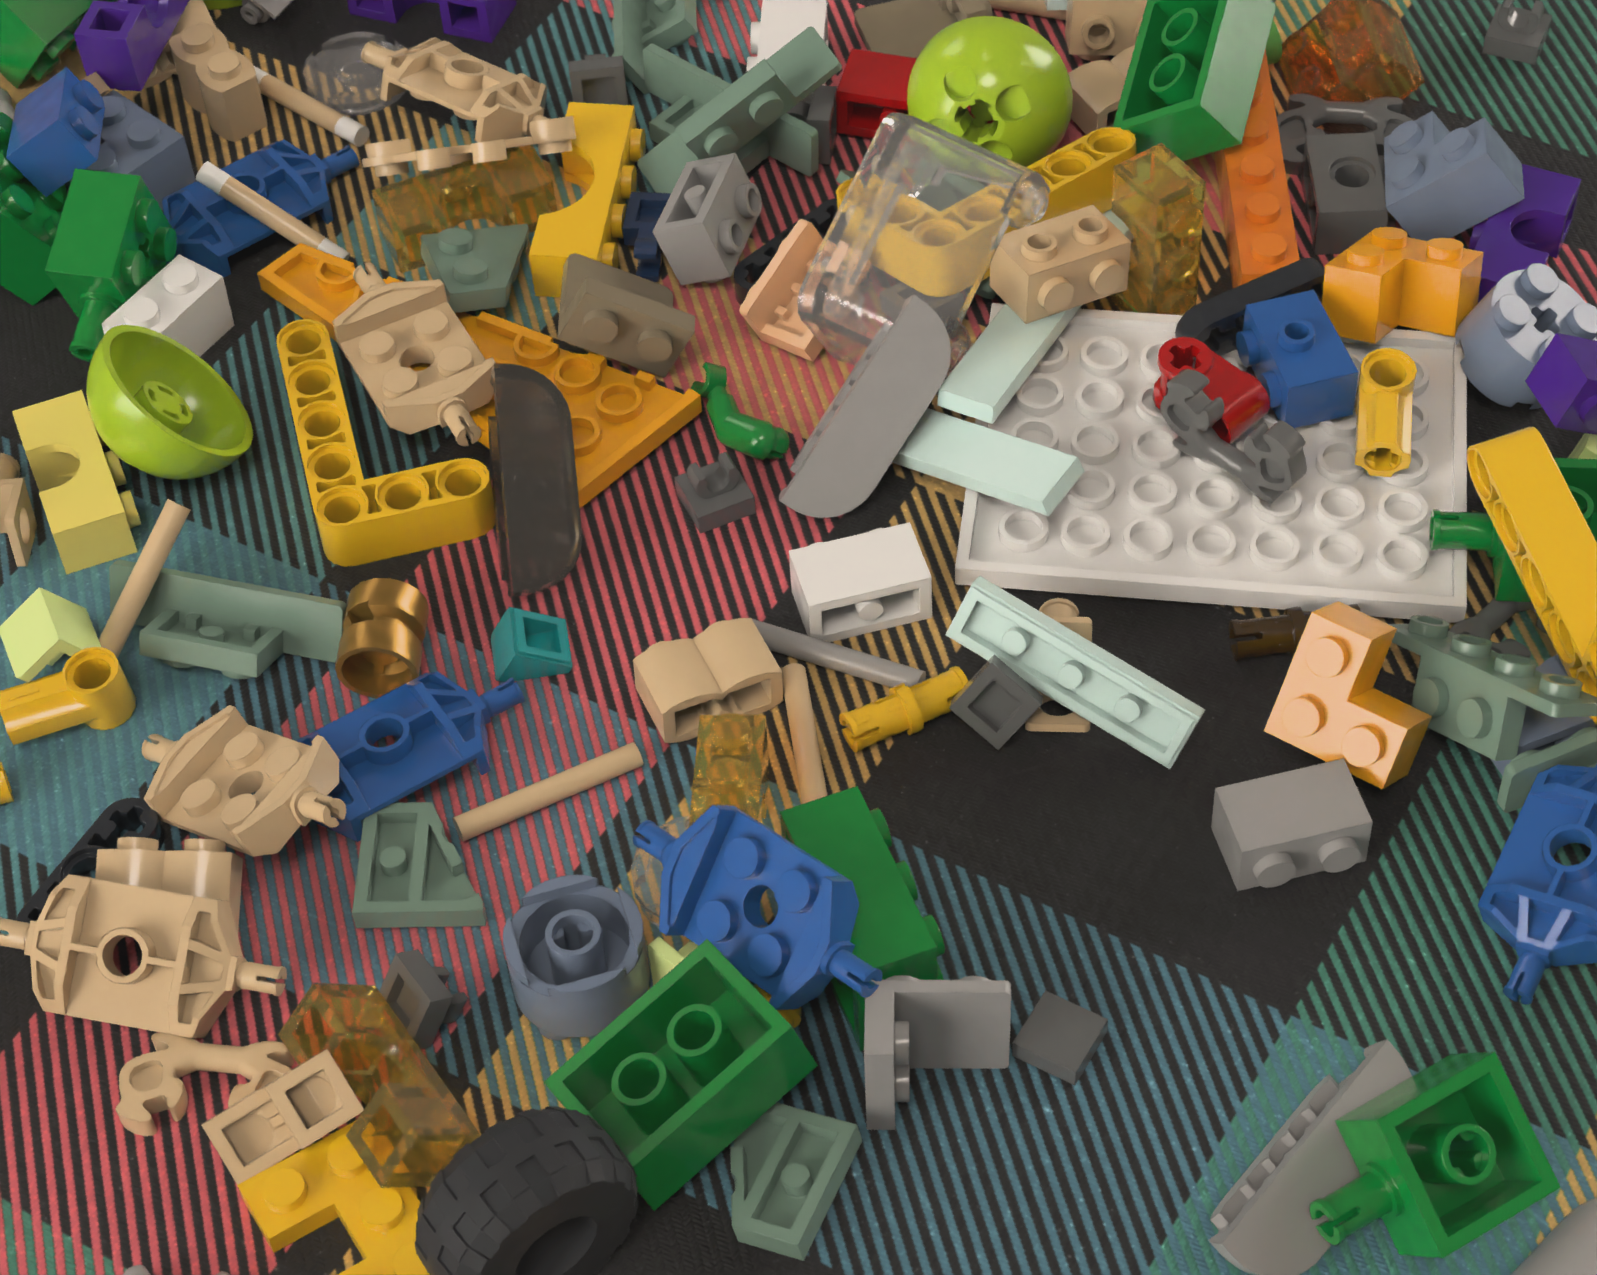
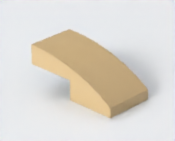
(283, 1117)

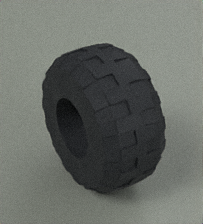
(529, 1200)

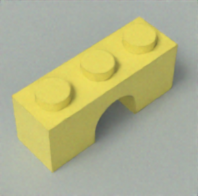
(84, 509)

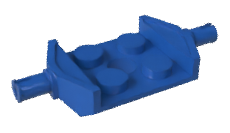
(214, 228)
(436, 731)
(715, 892)
(1534, 901)

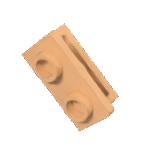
(773, 300)

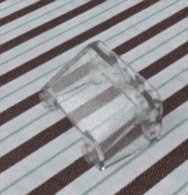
(915, 224)

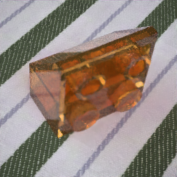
(1351, 54)

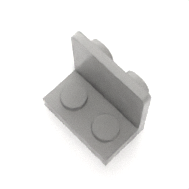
(930, 1027)

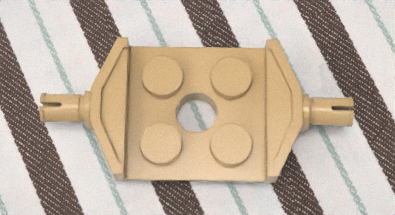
(459, 81)
(408, 326)
(216, 767)
(186, 966)

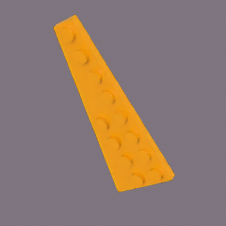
(612, 413)

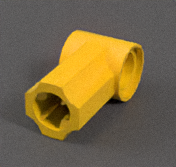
(1384, 412)
(86, 691)

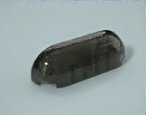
(533, 481)

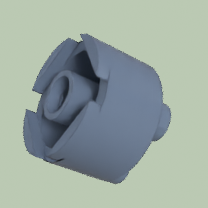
(1514, 327)
(575, 956)

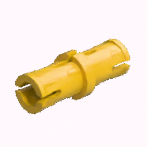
(902, 709)

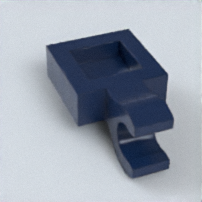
(639, 222)

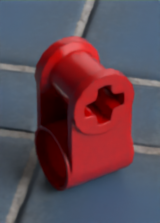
(1241, 392)

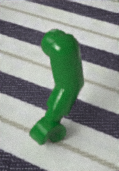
(734, 429)

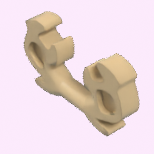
(153, 1082)

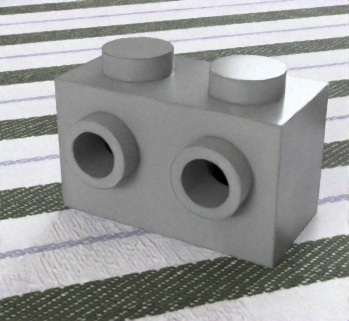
(708, 219)

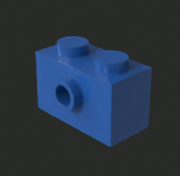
(56, 131)
(1298, 359)

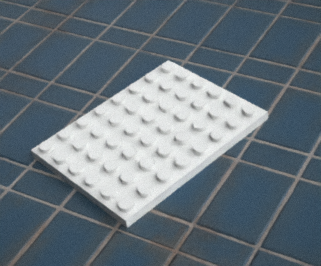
(1189, 531)

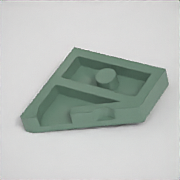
(475, 264)
(411, 873)
(788, 1177)

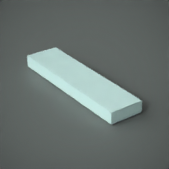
(989, 462)
(1075, 672)

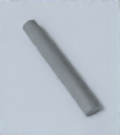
(838, 657)

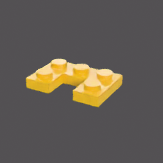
(332, 1183)

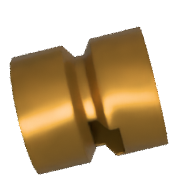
(381, 636)

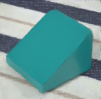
(530, 646)

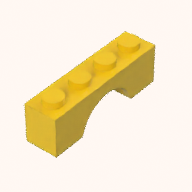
(604, 166)

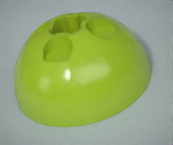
(1004, 77)
(164, 406)

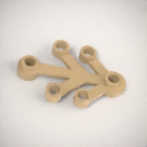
(393, 156)

